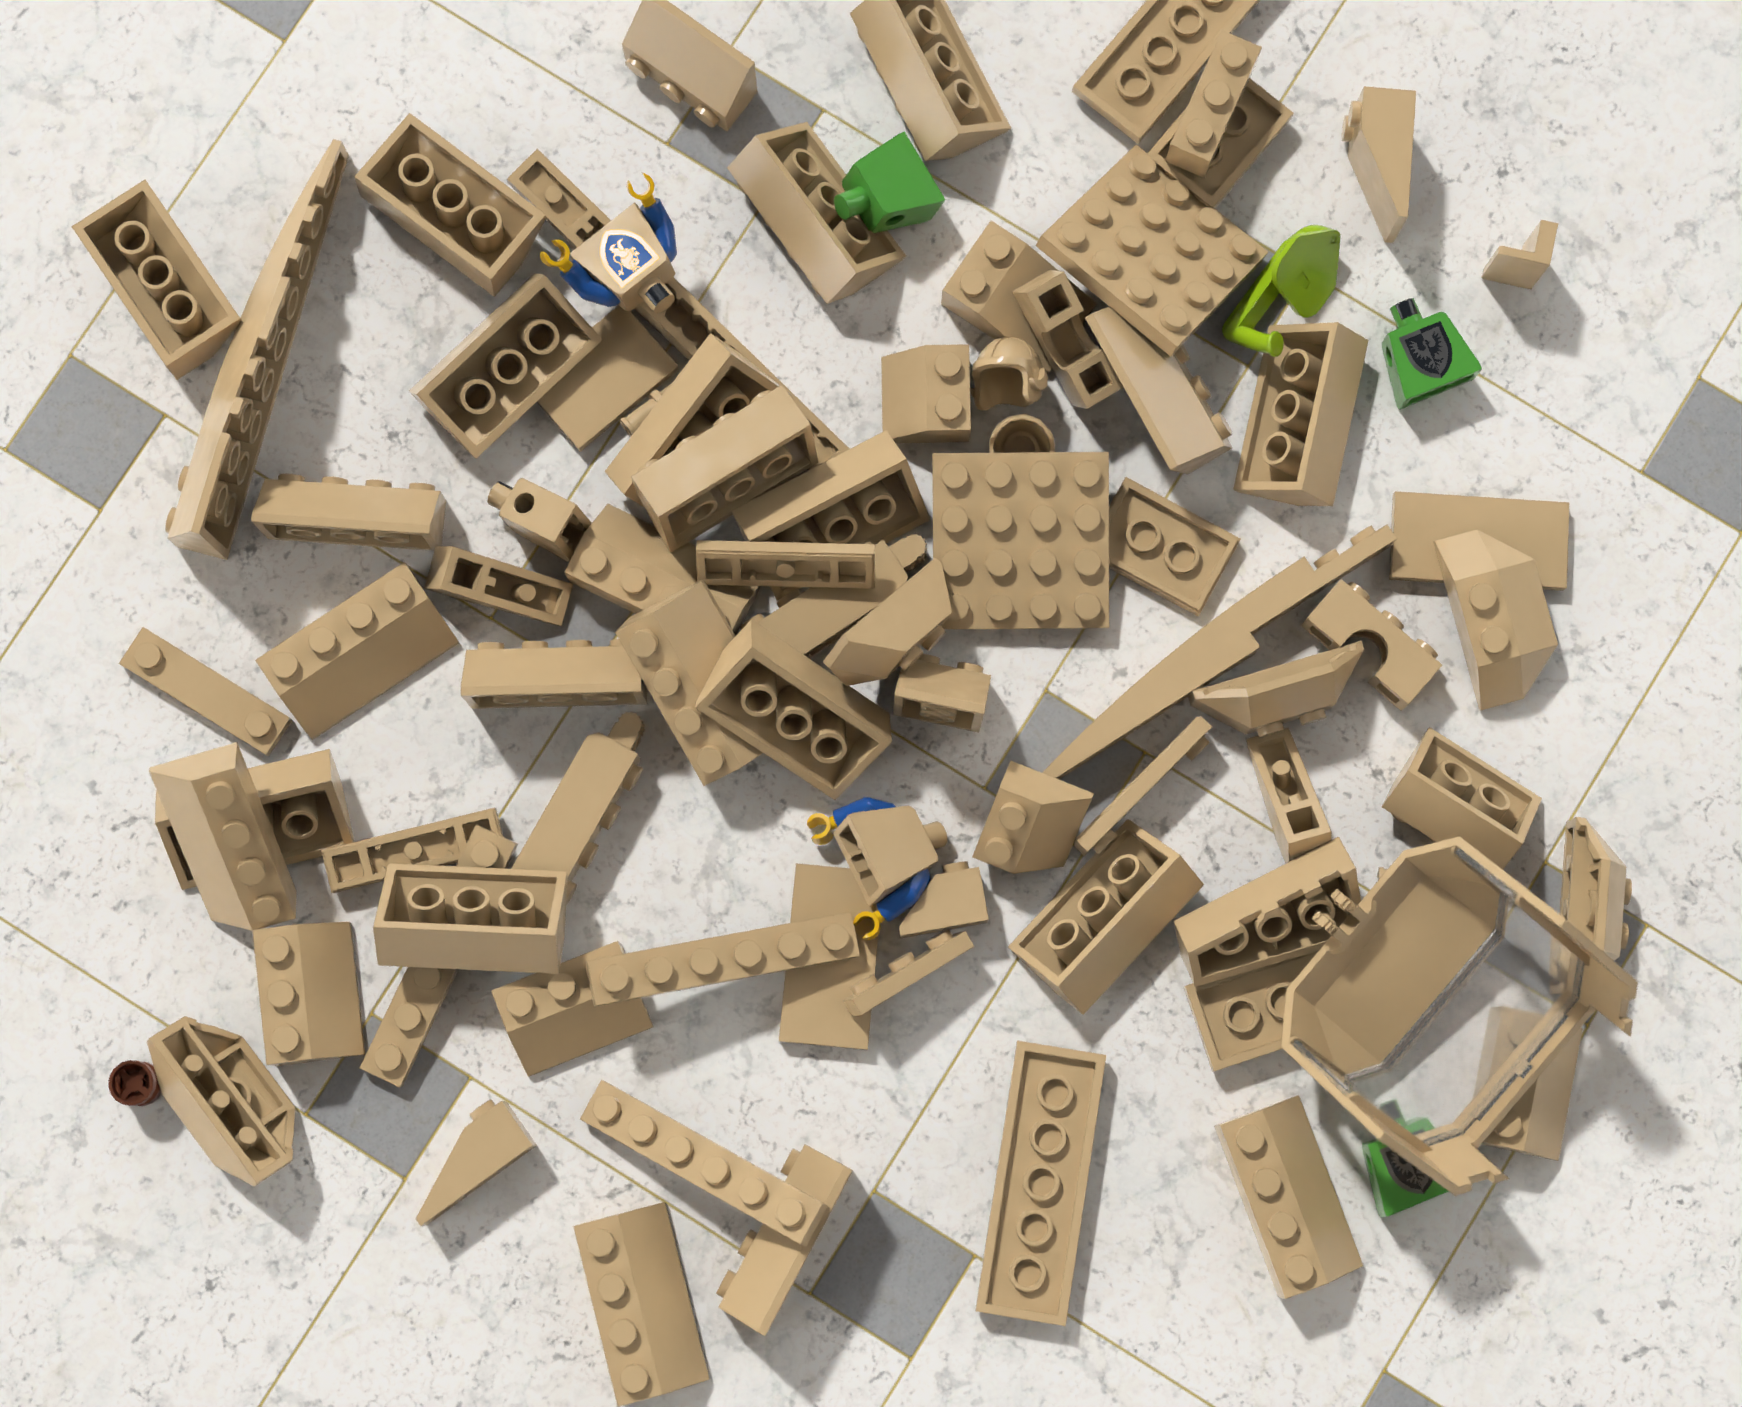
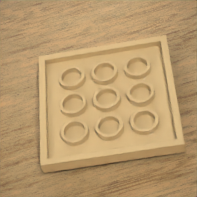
(1151, 250)
(1023, 538)

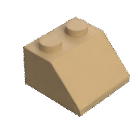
(927, 394)
(1032, 821)

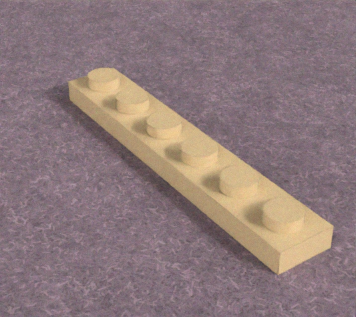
(722, 959)
(425, 989)
(704, 1163)

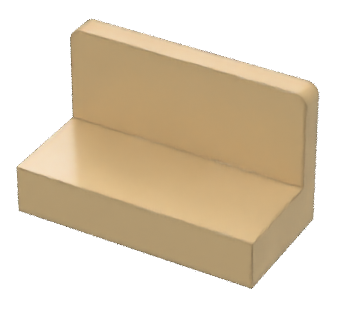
(1523, 266)

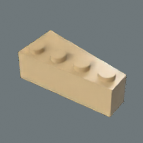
(1268, 916)

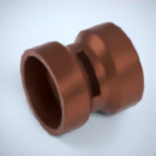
(128, 1079)

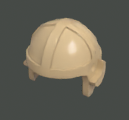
(1008, 374)

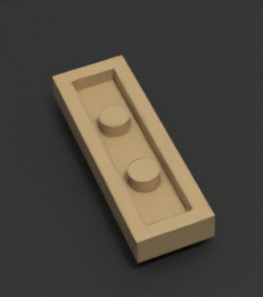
(906, 971)

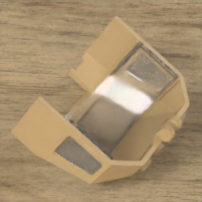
(1445, 1005)

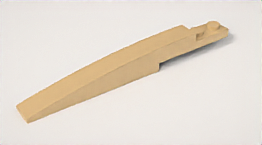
(686, 320)
(1216, 648)

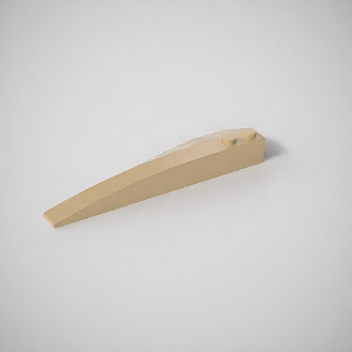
(251, 373)

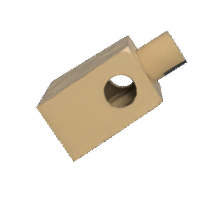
(540, 516)

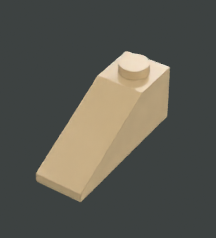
(497, 585)
(1288, 795)
(481, 1152)

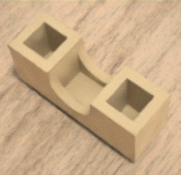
(1213, 104)
(1055, 320)
(1404, 662)

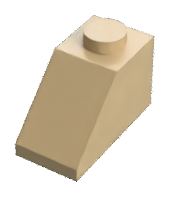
(948, 902)

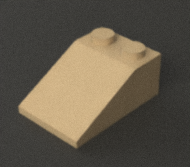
(1381, 152)
(984, 286)
(942, 693)

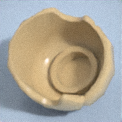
(1021, 434)

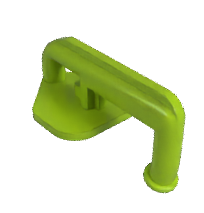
(1301, 272)

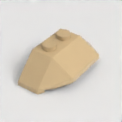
(1497, 615)
(894, 630)
(1280, 693)
(1594, 888)
(224, 1098)

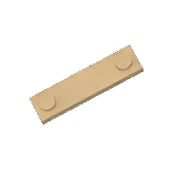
(786, 564)
(205, 691)
(1188, 742)
(428, 844)

